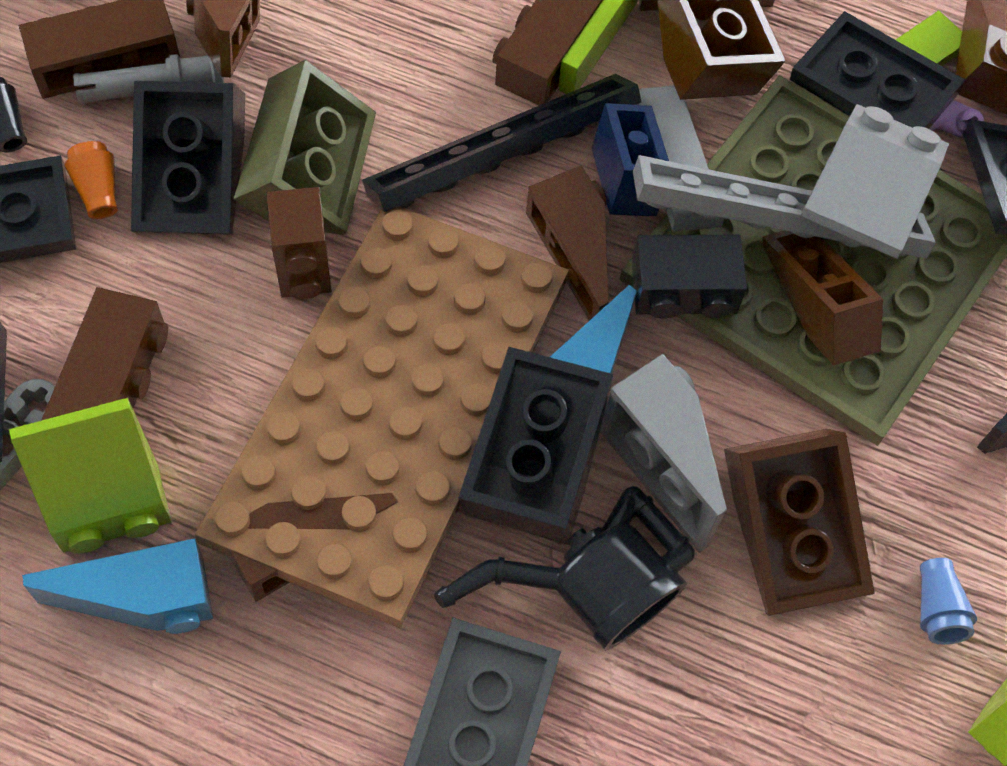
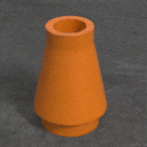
(93, 176)

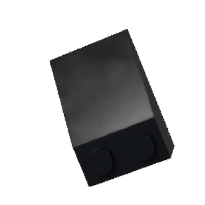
(186, 156)
(536, 445)

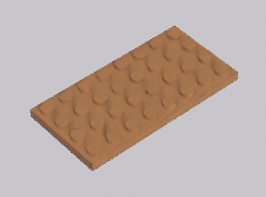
(385, 405)

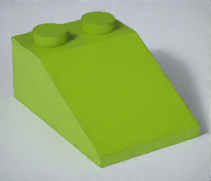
(92, 476)

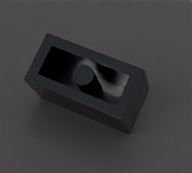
(688, 275)

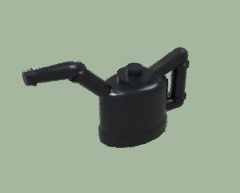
(607, 574)

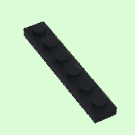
(489, 147)

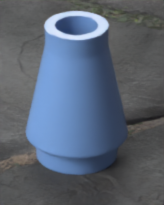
(944, 604)

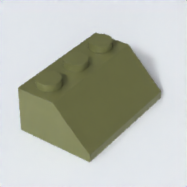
(307, 138)

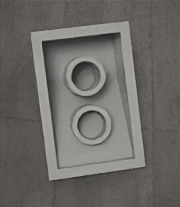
(876, 180)
(663, 438)

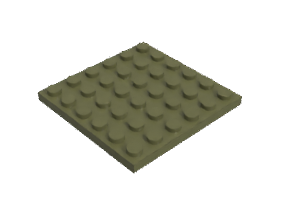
(924, 299)

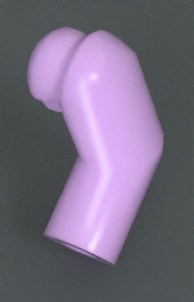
(956, 118)

